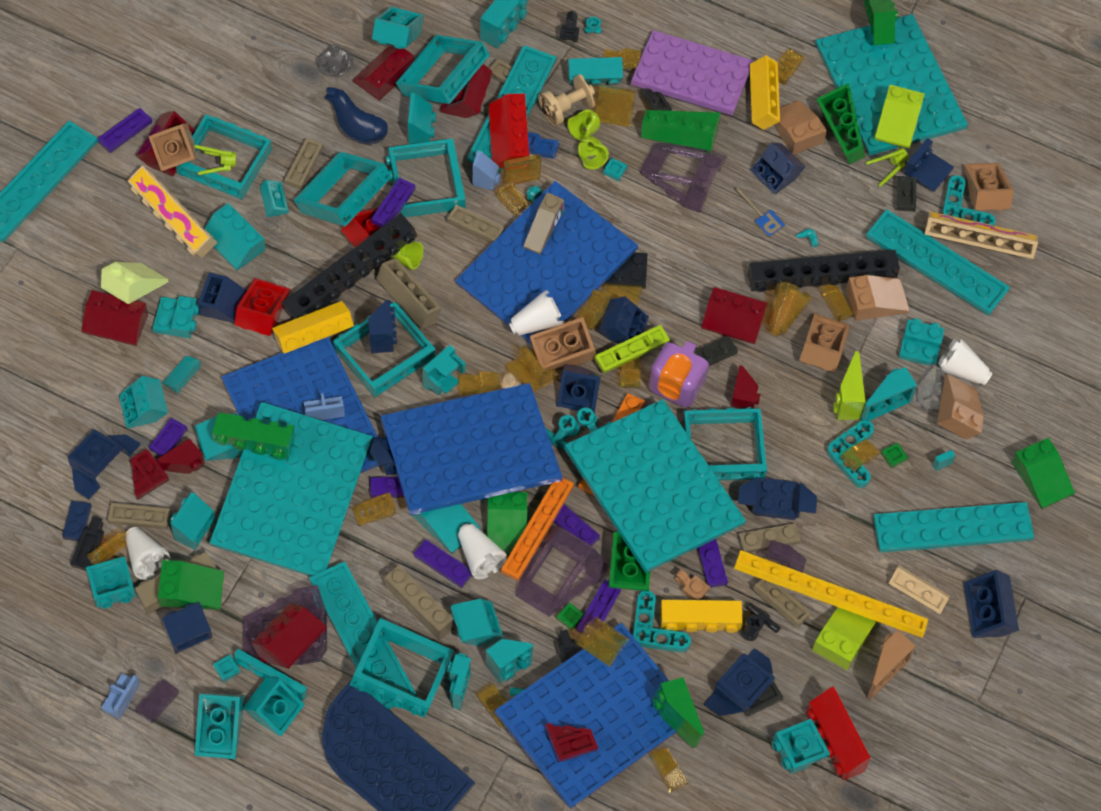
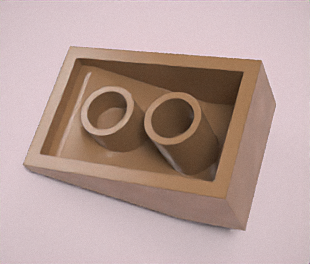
(800, 127)
(988, 186)
(876, 297)
(824, 343)
(564, 345)
(960, 408)
(893, 657)

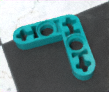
(955, 207)
(836, 457)
(647, 630)

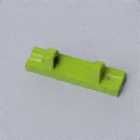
(632, 349)

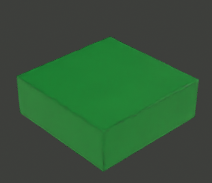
(894, 455)
(570, 616)

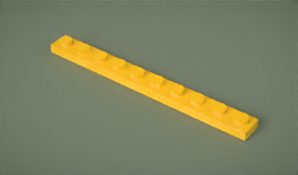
(831, 594)

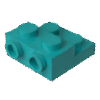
(176, 316)
(921, 342)
(111, 582)
(459, 675)
(799, 746)

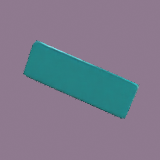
(273, 198)
(182, 374)

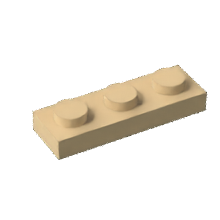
(919, 589)

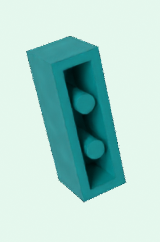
(596, 70)

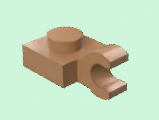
(694, 587)

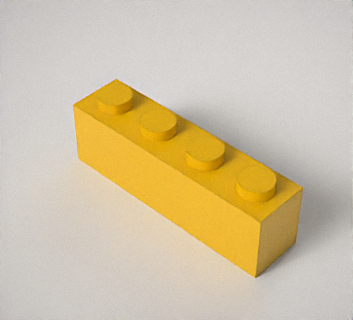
(764, 92)
(313, 327)
(701, 615)

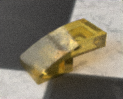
(630, 57)
(788, 65)
(595, 308)
(631, 374)
(478, 384)
(860, 454)
(491, 700)

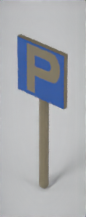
(768, 222)

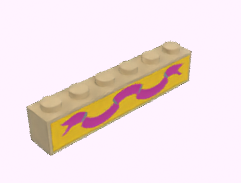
(174, 214)
(981, 235)

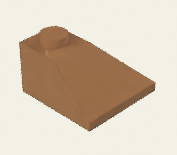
(173, 146)

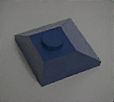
(578, 388)

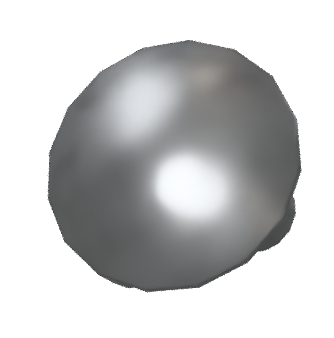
(335, 61)

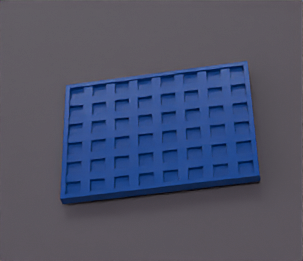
(574, 261)
(296, 378)
(470, 448)
(596, 697)

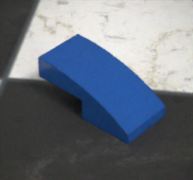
(542, 146)

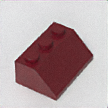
(384, 72)
(470, 98)
(146, 152)
(734, 315)
(113, 318)
(288, 636)

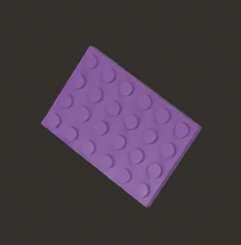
(692, 72)

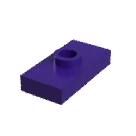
(168, 437)
(384, 485)

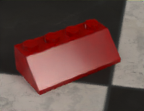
(508, 128)
(838, 734)

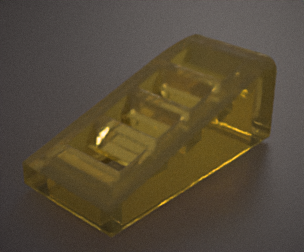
(510, 187)
(378, 501)

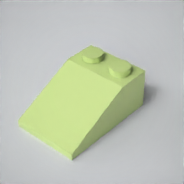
(130, 280)

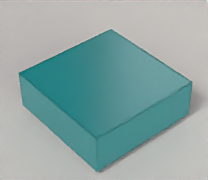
(615, 169)
(943, 460)
(226, 668)

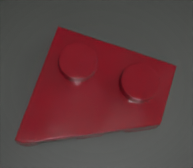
(146, 474)
(570, 741)

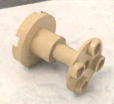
(561, 103)

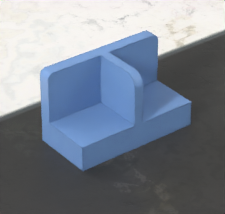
(325, 408)
(121, 695)

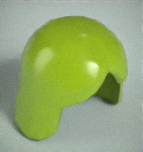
(586, 119)
(592, 146)
(414, 255)

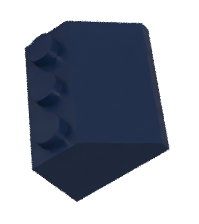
(991, 605)

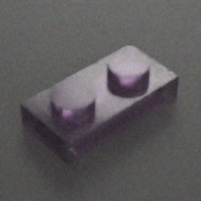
(157, 701)

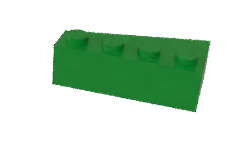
(882, 20)
(842, 119)
(682, 127)
(254, 435)

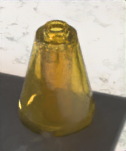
(786, 307)

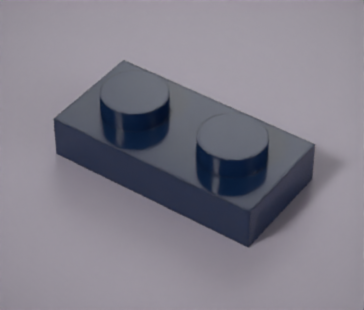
(76, 520)

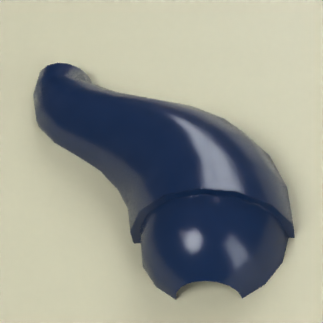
(356, 124)

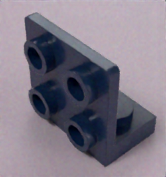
(927, 167)

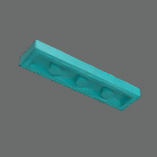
(263, 670)

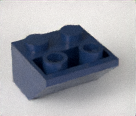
(777, 167)
(220, 298)
(622, 320)
(382, 329)
(186, 627)

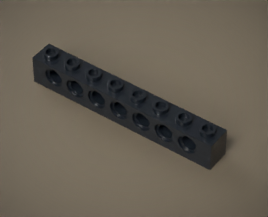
(353, 259)
(814, 265)

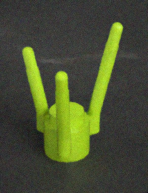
(227, 158)
(896, 158)

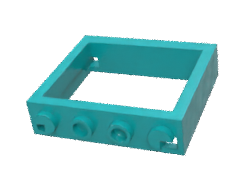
(475, 56)
(236, 133)
(425, 150)
(308, 199)
(399, 372)
(733, 415)
(413, 643)

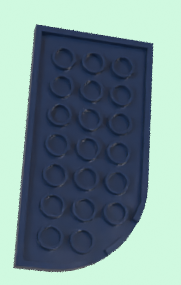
(387, 759)

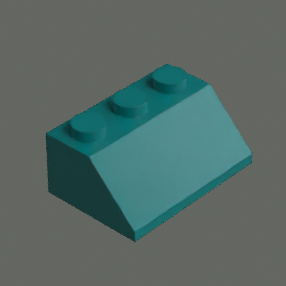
(235, 237)

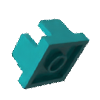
(438, 371)

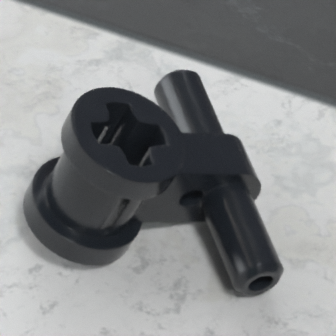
(570, 28)
(755, 623)

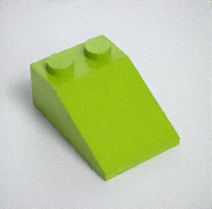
(899, 116)
(851, 395)
(843, 637)

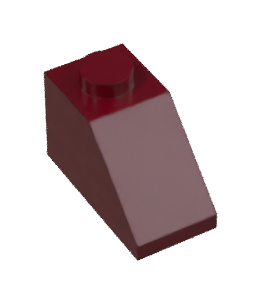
(745, 390)
(182, 459)

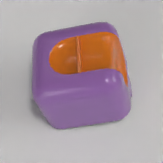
(678, 374)

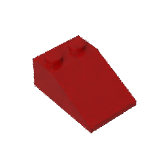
(362, 227)
(261, 307)

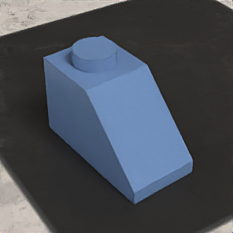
(485, 172)

